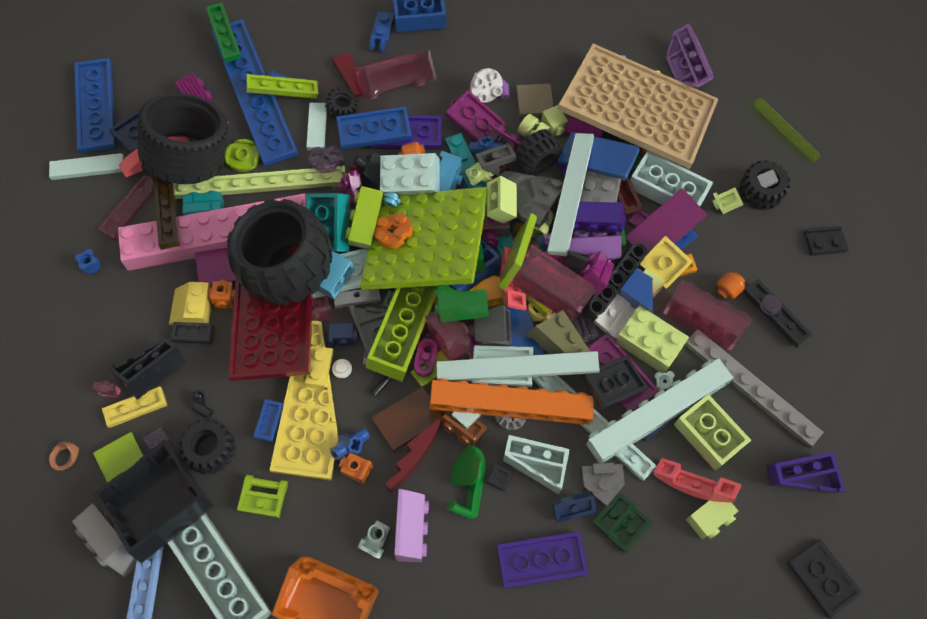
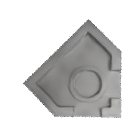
(603, 480)

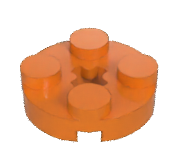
(385, 225)

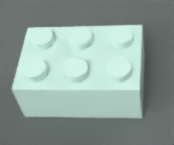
(410, 174)

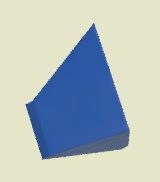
(638, 290)

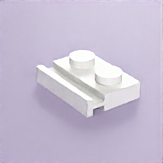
(615, 316)

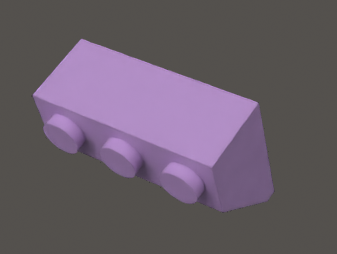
(411, 526)

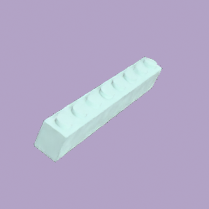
(658, 411)

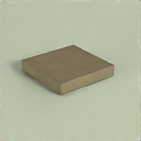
(534, 99)

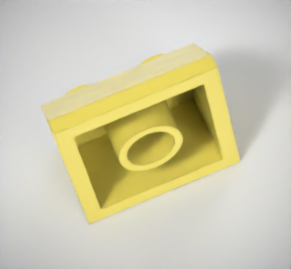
(191, 303)

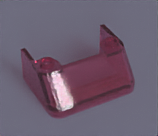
(395, 72)

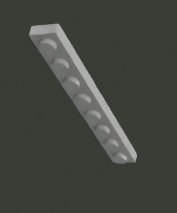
(756, 390)

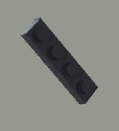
(783, 320)

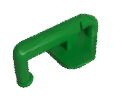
(468, 471)

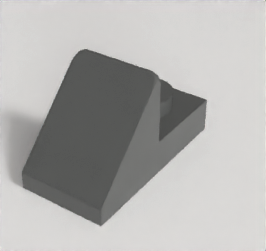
(493, 158)

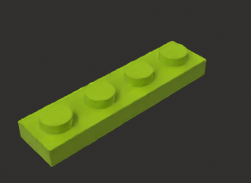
(281, 86)

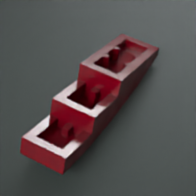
(418, 449)

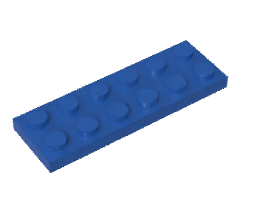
(94, 105)

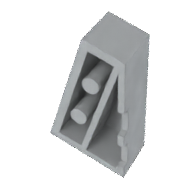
(102, 539)

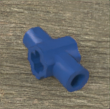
(484, 144)
(349, 443)

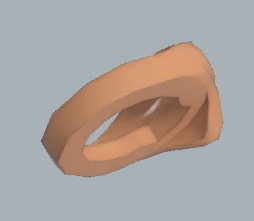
(58, 448)

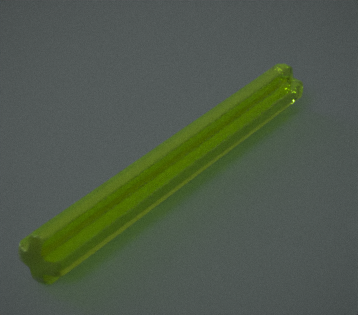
(787, 130)

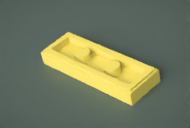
(133, 408)

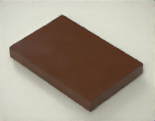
(406, 419)

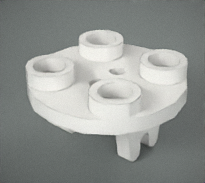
(483, 78)

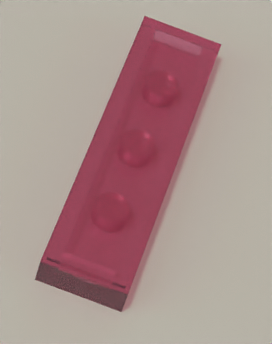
(128, 207)

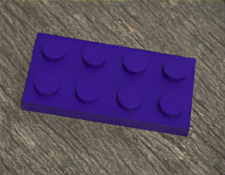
(424, 130)
(542, 560)

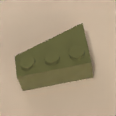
(558, 335)

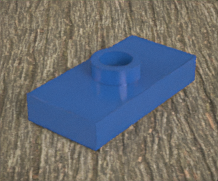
(268, 421)

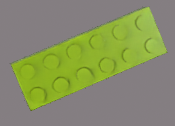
(400, 331)

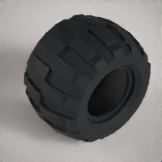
(264, 232)

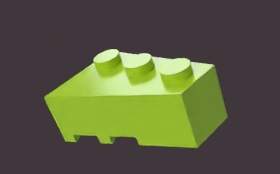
(364, 217)

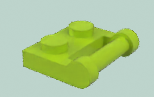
(259, 502)

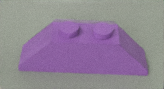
(688, 58)

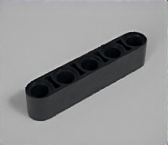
(621, 275)

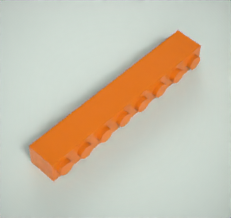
(511, 402)

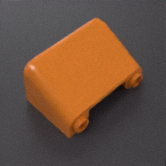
(323, 592)

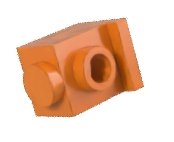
(359, 474)

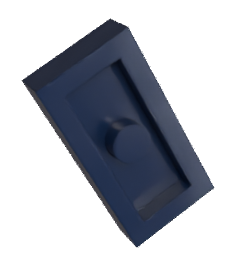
(574, 506)

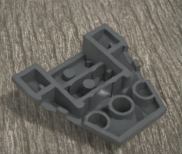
(534, 195)

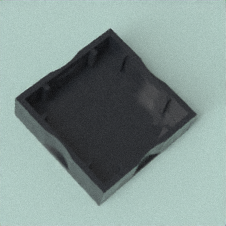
(153, 501)

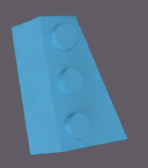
(450, 171)

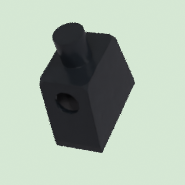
(369, 170)

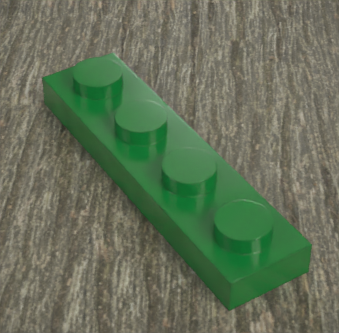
(223, 32)

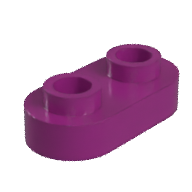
(425, 359)

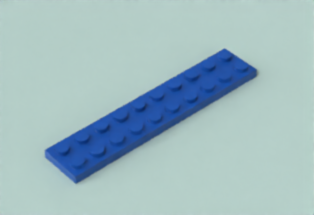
(260, 110)

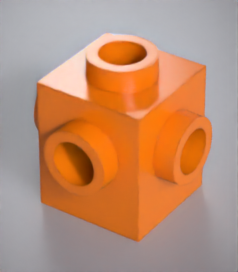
(222, 294)

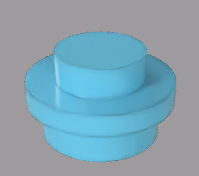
(391, 199)

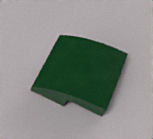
(622, 523)

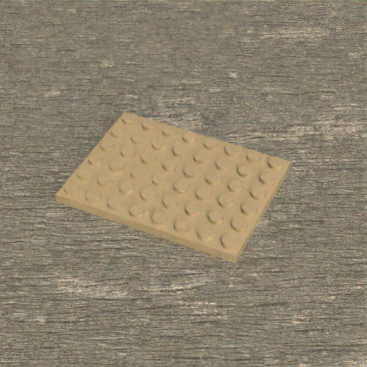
(639, 105)

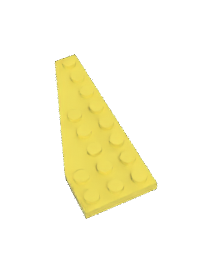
(306, 426)

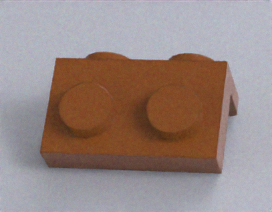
(466, 437)

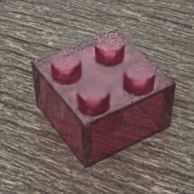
(449, 336)

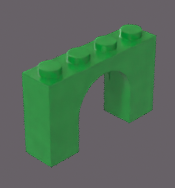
(462, 305)

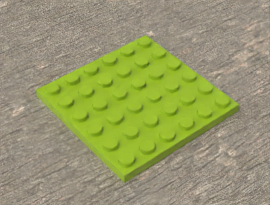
(441, 245)

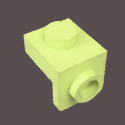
(477, 174)
(727, 201)

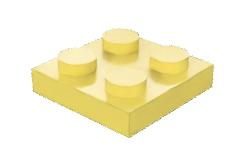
(666, 261)

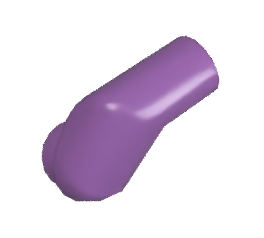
(505, 86)

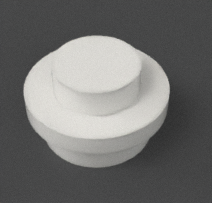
(342, 368)

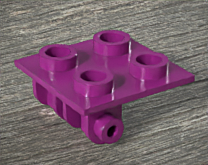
(499, 130)

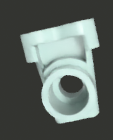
(373, 544)

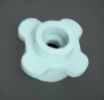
(661, 376)

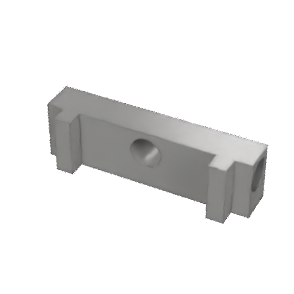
(347, 298)

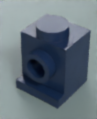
(342, 334)

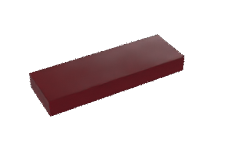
(345, 65)

